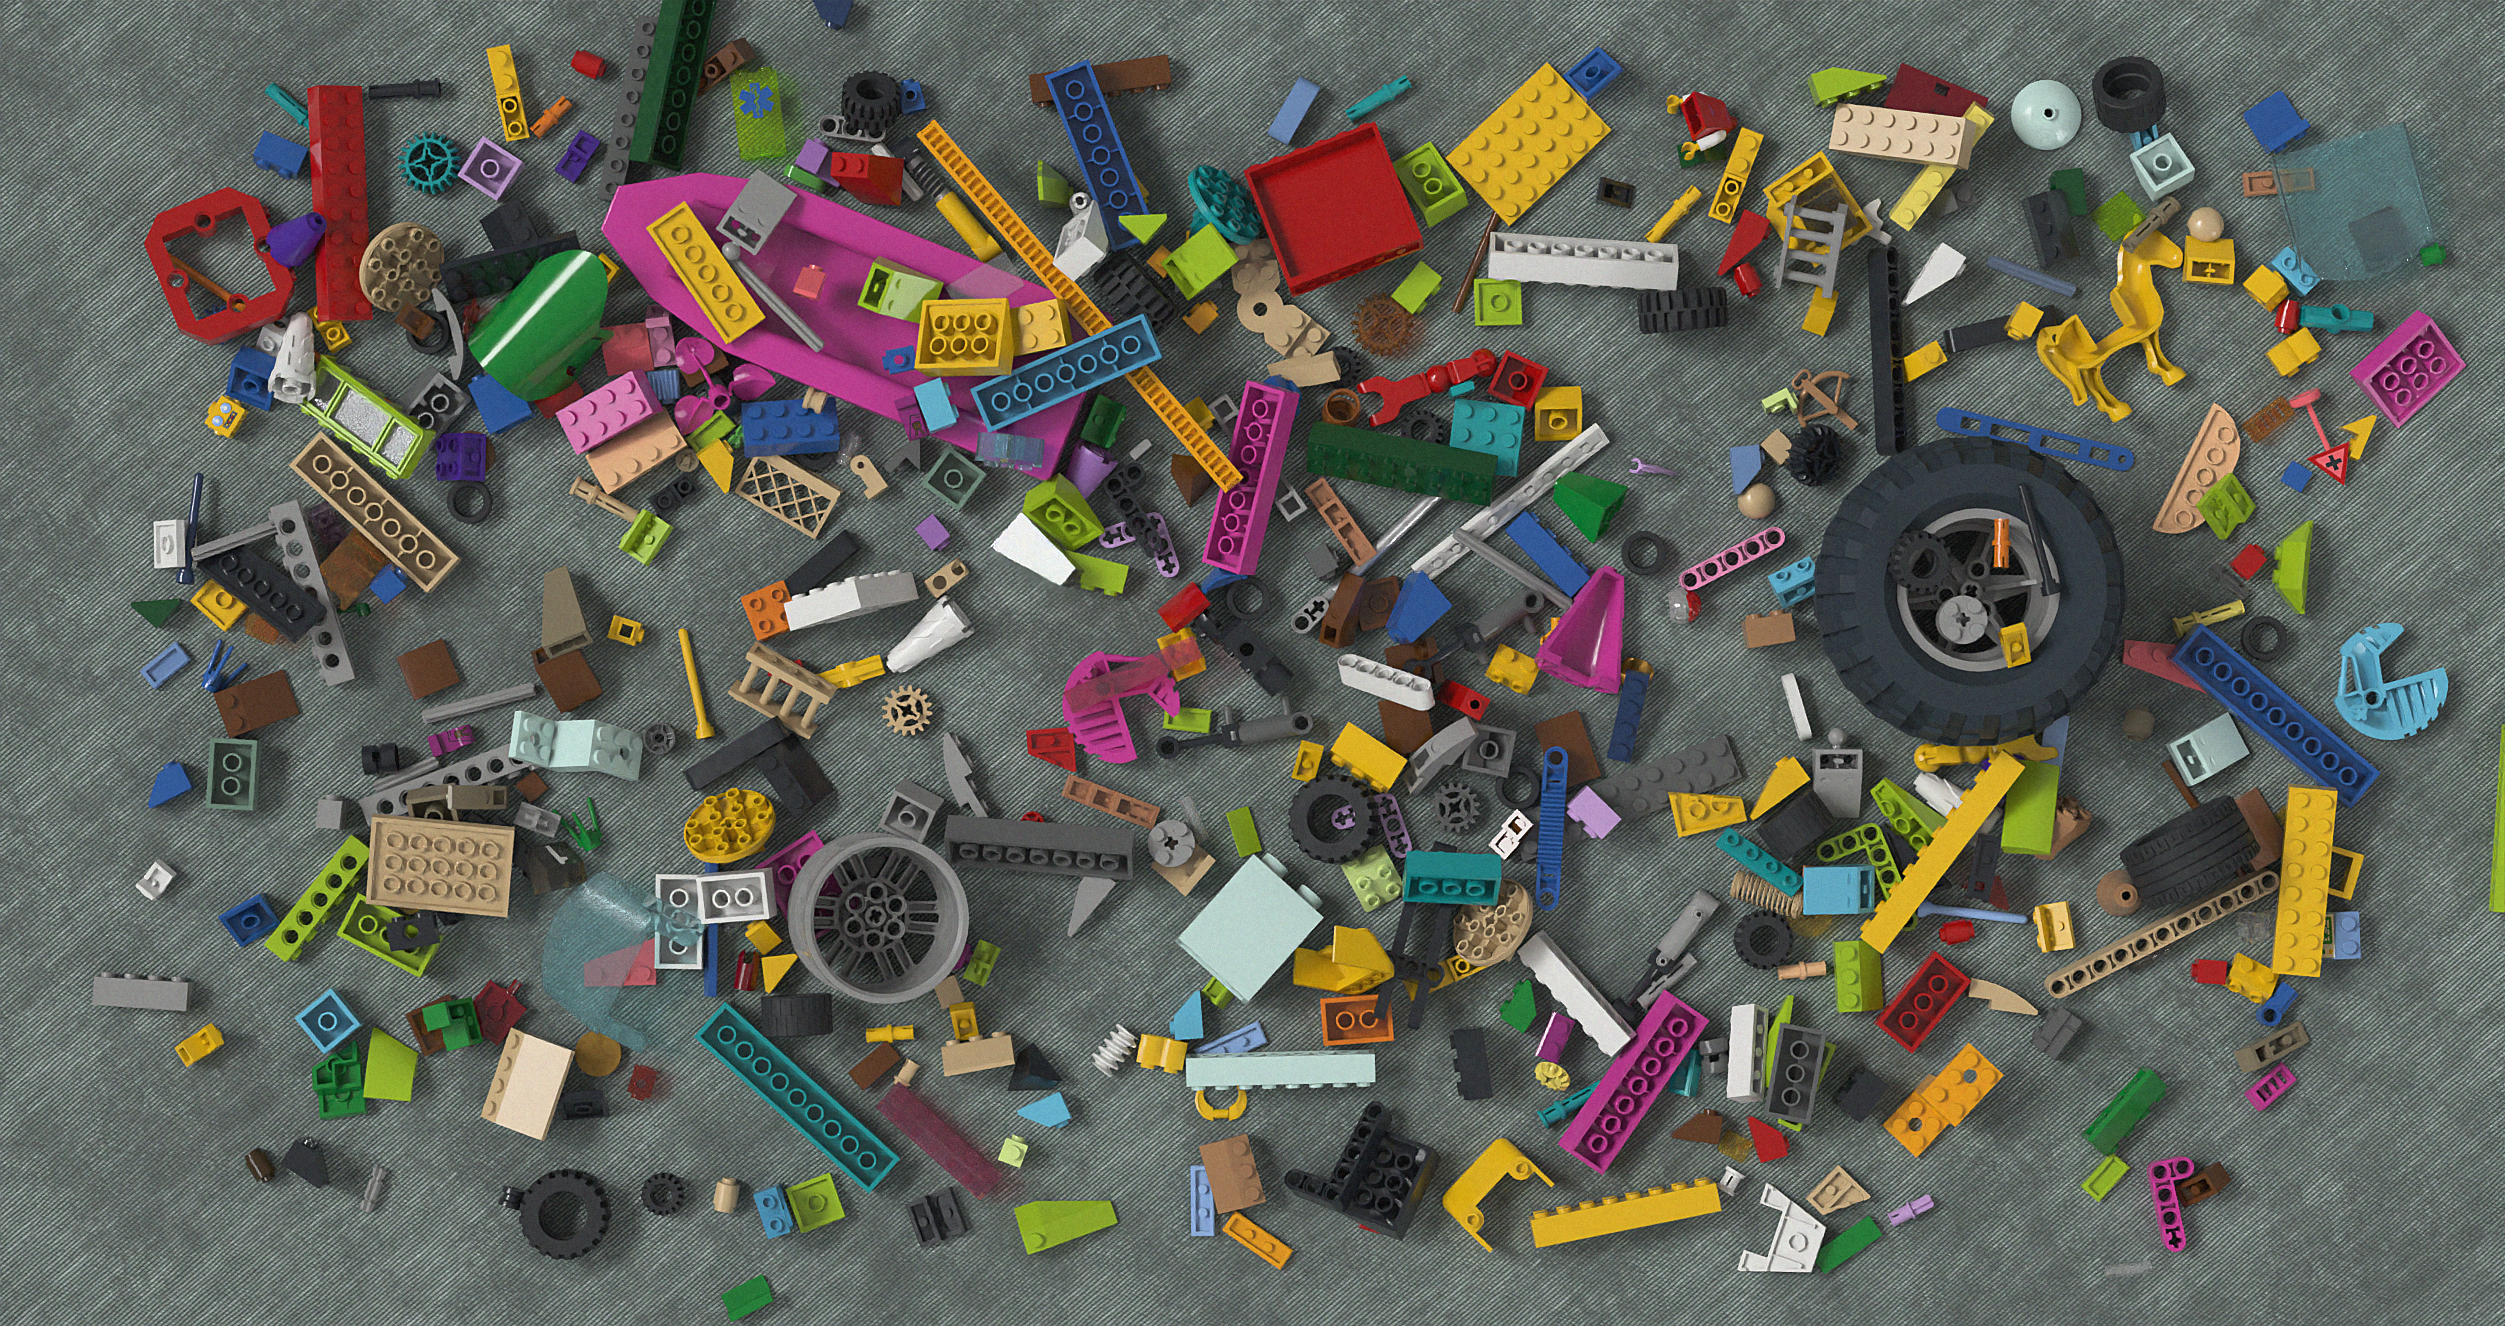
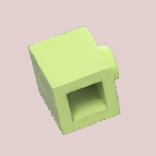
(1014, 1150)

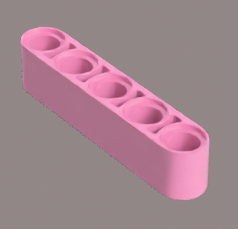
(1742, 554)

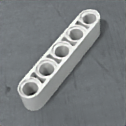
(1386, 682)

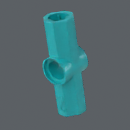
(2336, 318)

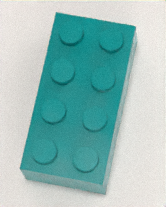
(1451, 878)

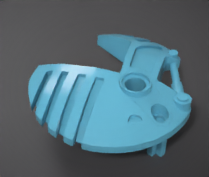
(2399, 704)

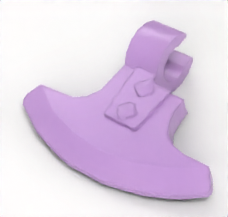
(1650, 468)

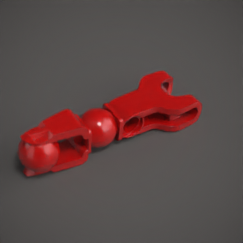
(1436, 380)

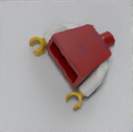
(1705, 118)

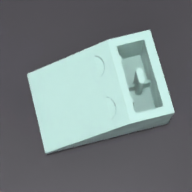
(2207, 749)

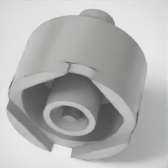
(1953, 631)
(1163, 854)

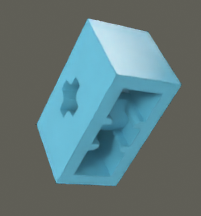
(2287, 266)

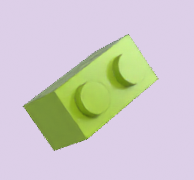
(1417, 288)

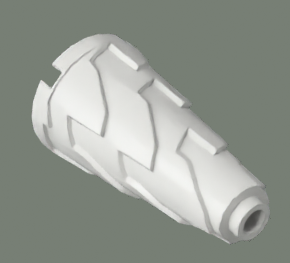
(294, 366)
(936, 631)
(1944, 795)

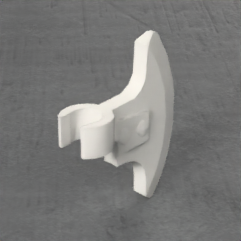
(1871, 213)

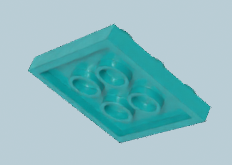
(1490, 430)

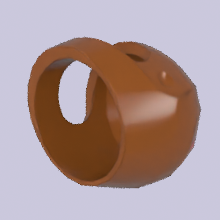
(1341, 410)

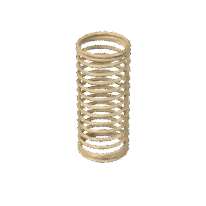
(1797, 904)

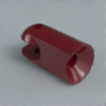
(746, 973)

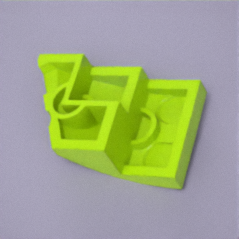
(389, 1068)

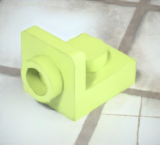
(1776, 402)

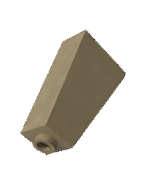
(563, 615)

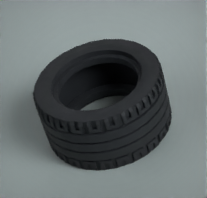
(2190, 852)

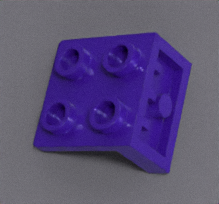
(461, 457)

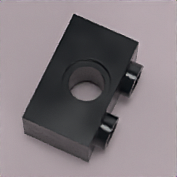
(427, 934)

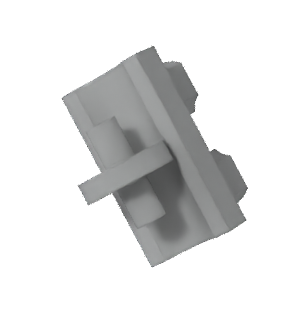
(538, 819)

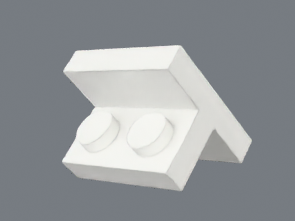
(170, 544)

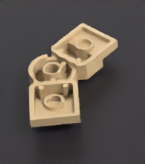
(1284, 327)

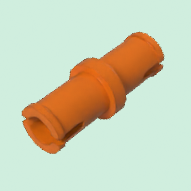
(551, 117)
(2001, 543)

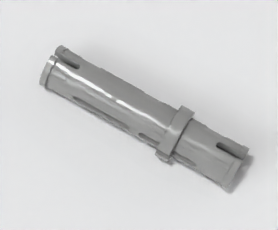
(1667, 981)

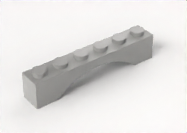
(1285, 497)

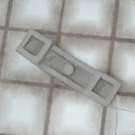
(457, 362)

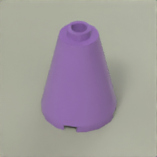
(1089, 467)

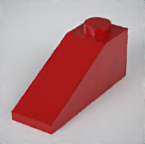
(1746, 236)

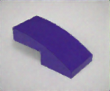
(577, 156)

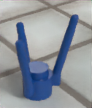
(213, 679)

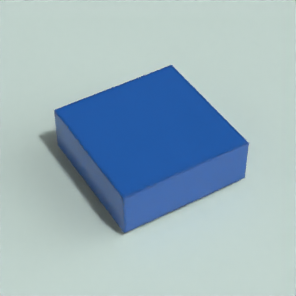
(2295, 476)

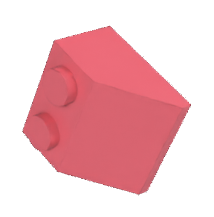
(628, 349)

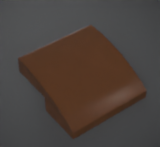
(428, 669)
(427, 1040)

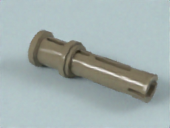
(2157, 217)

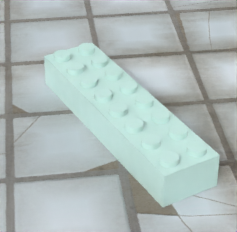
(1280, 1068)

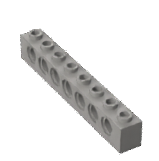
(294, 511)
(462, 770)

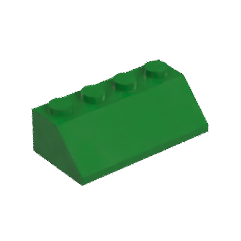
(2124, 1111)

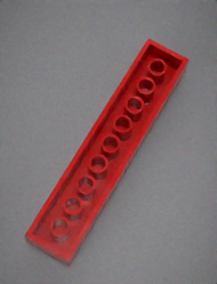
(341, 198)

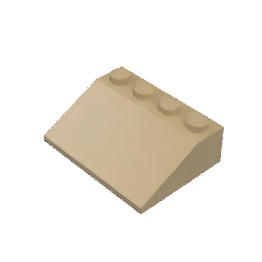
(527, 1083)

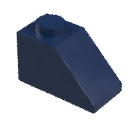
(834, 12)

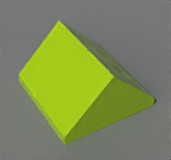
(1143, 226)

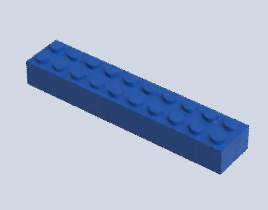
(2272, 714)

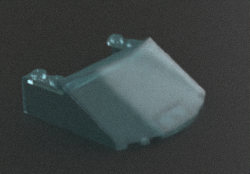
(597, 944)

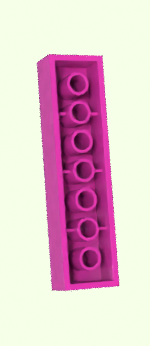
(1258, 456)
(1633, 1082)

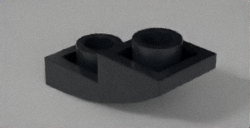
(673, 495)

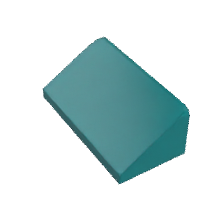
(1687, 1074)

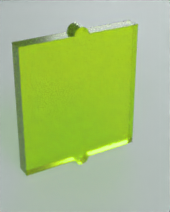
(2118, 216)

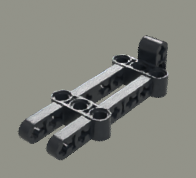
(1422, 966)

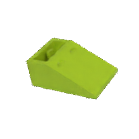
(1836, 83)
(1199, 261)
(897, 290)

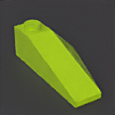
(1056, 1222)

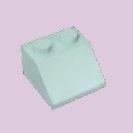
(2162, 167)

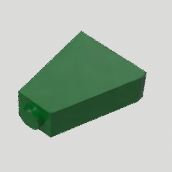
(1589, 502)

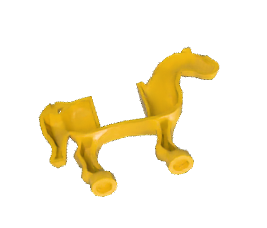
(2078, 360)

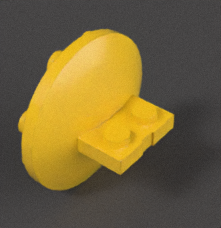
(730, 826)

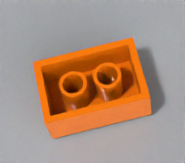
(1352, 1021)

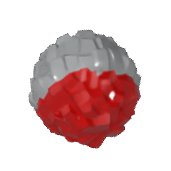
(1683, 605)

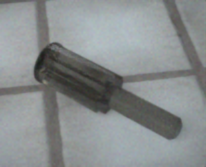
(2148, 959)

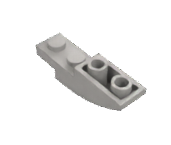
(1439, 750)
(957, 769)

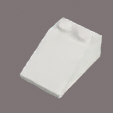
(1081, 243)
(1939, 269)

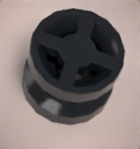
(511, 1197)

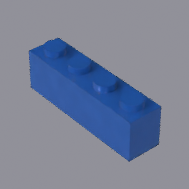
(1547, 554)

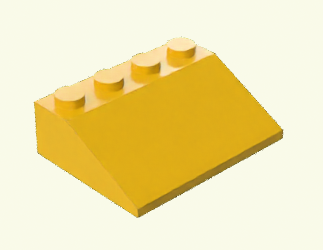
(965, 338)

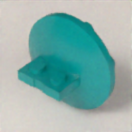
(1223, 205)

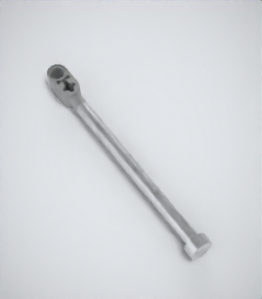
(1380, 547)

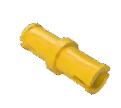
(890, 1033)

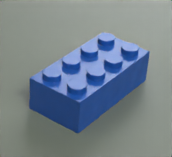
(788, 429)

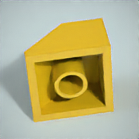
(1558, 413)

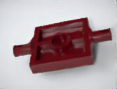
(498, 1010)

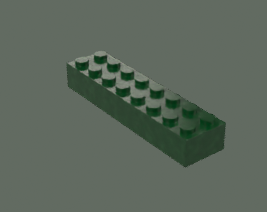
(672, 83)
(1402, 463)

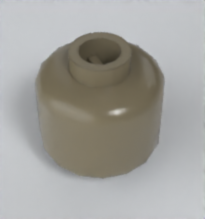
(2138, 723)

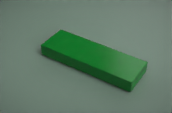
(1847, 1244)

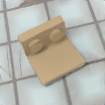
(1188, 874)

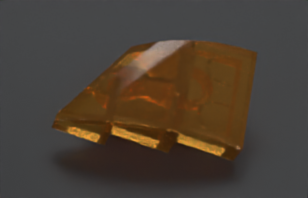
(352, 566)

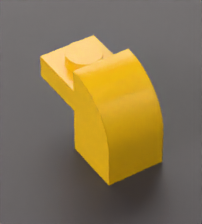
(200, 1045)

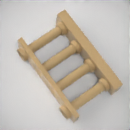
(791, 673)

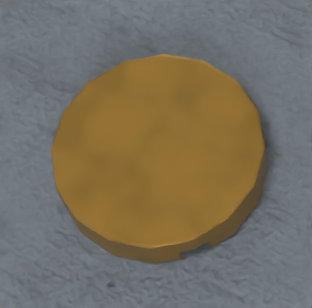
(597, 1054)

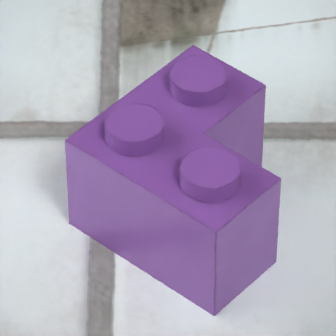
(816, 160)

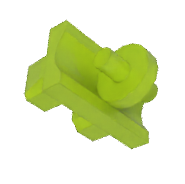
(982, 962)

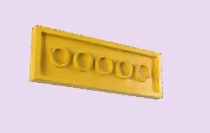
(705, 272)

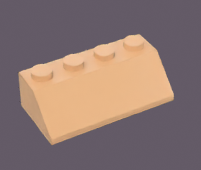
(636, 452)

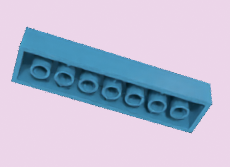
(1067, 372)

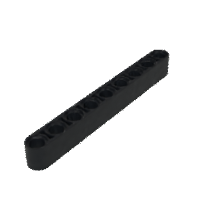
(1887, 351)

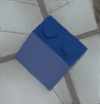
(250, 378)

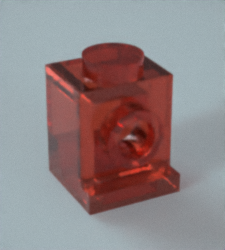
(647, 1074)

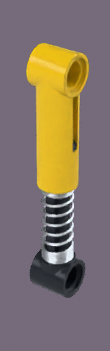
(948, 203)

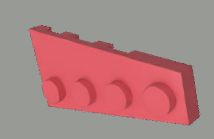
(2152, 659)

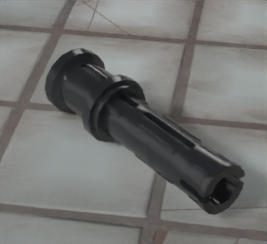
(414, 89)

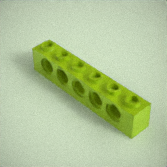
(278, 941)

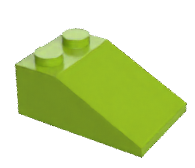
(1430, 184)
(1062, 512)

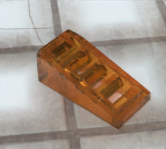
(2255, 427)

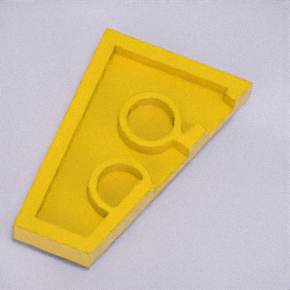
(1704, 812)

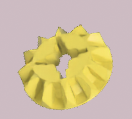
(1547, 1071)

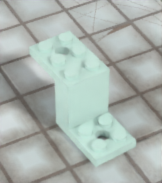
(576, 745)

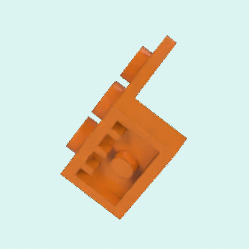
(767, 611)

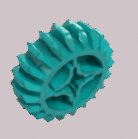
(427, 151)

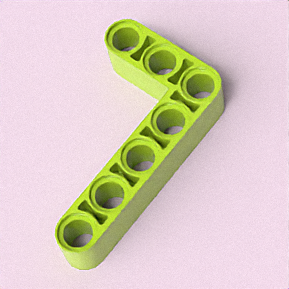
(1869, 847)

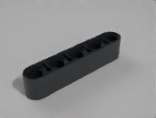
(1990, 331)
(822, 564)
(736, 753)

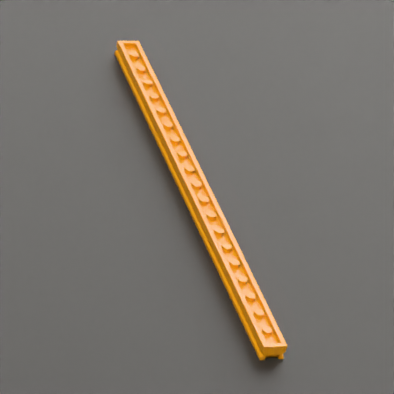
(1076, 301)

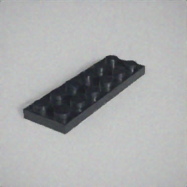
(501, 268)
(264, 591)

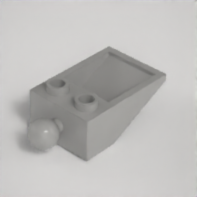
(758, 210)
(1835, 781)

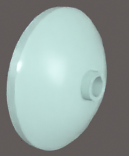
(2032, 124)

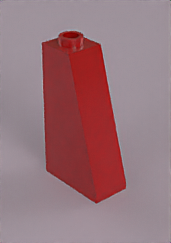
(1460, 697)

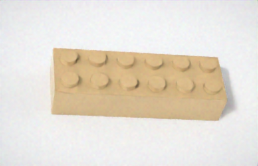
(1902, 136)

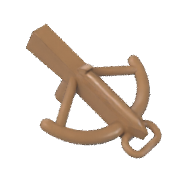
(1818, 394)

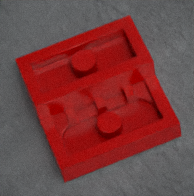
(1183, 607)

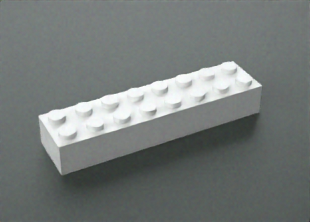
(1583, 261)

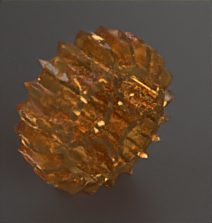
(1370, 306)

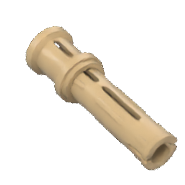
(594, 495)

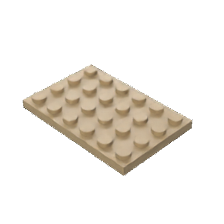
(440, 865)

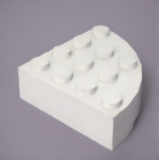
(850, 599)

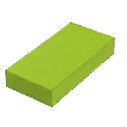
(716, 427)
(1189, 720)
(2104, 1177)

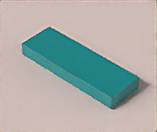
(1461, 390)

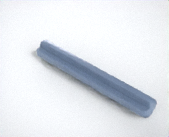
(2031, 275)

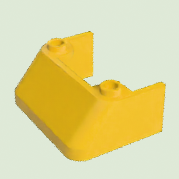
(1346, 967)
(1480, 1178)

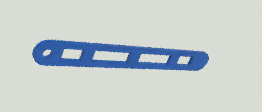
(1950, 420)

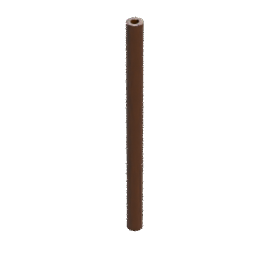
(1475, 264)

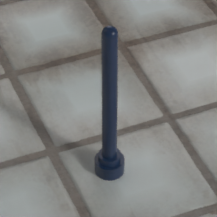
(185, 573)

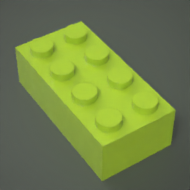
(367, 929)

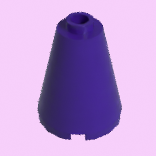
(296, 239)

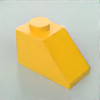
(1923, 361)
(718, 462)

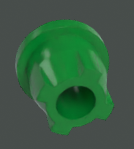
(2432, 255)

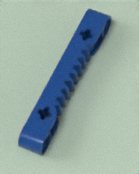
(1551, 828)

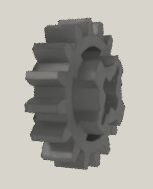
(1464, 794)

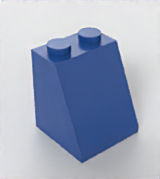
(498, 406)
(1416, 608)

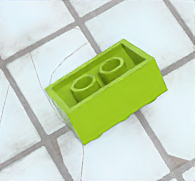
(1857, 976)

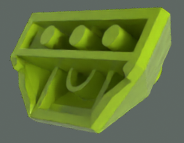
(2293, 566)

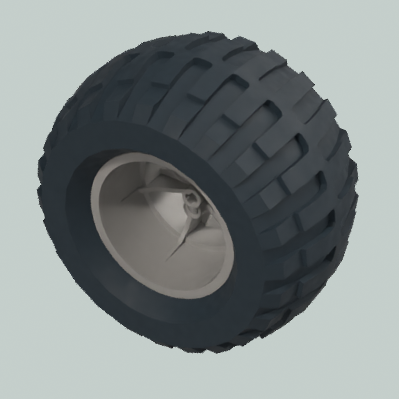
(1925, 684)

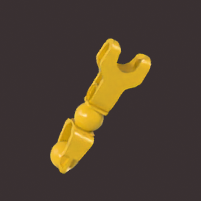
(1931, 757)

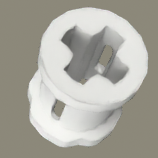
(1733, 1183)

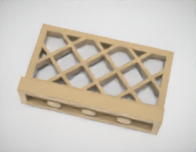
(803, 476)

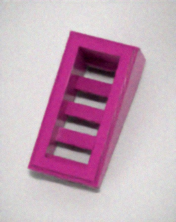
(2256, 1100)

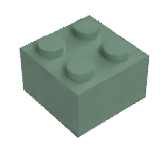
(954, 479)

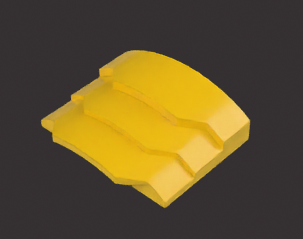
(1799, 181)

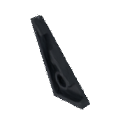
(1904, 853)

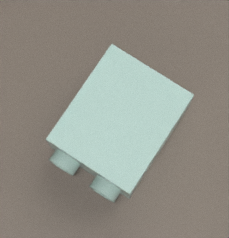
(1251, 926)

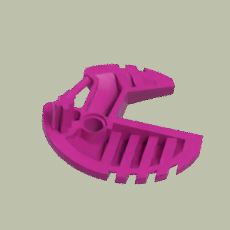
(1103, 725)

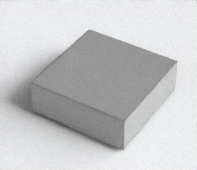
(1140, 449)

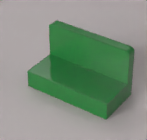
(747, 1297)

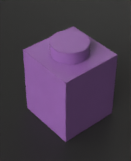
(933, 533)

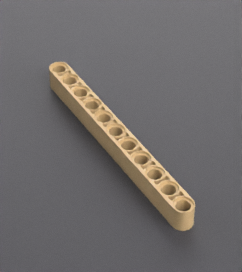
(2173, 932)

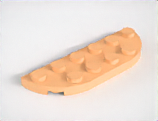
(2208, 461)

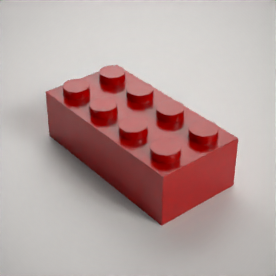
(1922, 1001)

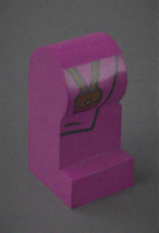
(911, 417)
(451, 740)

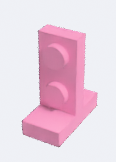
(661, 335)

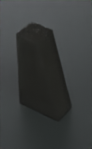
(1038, 551)

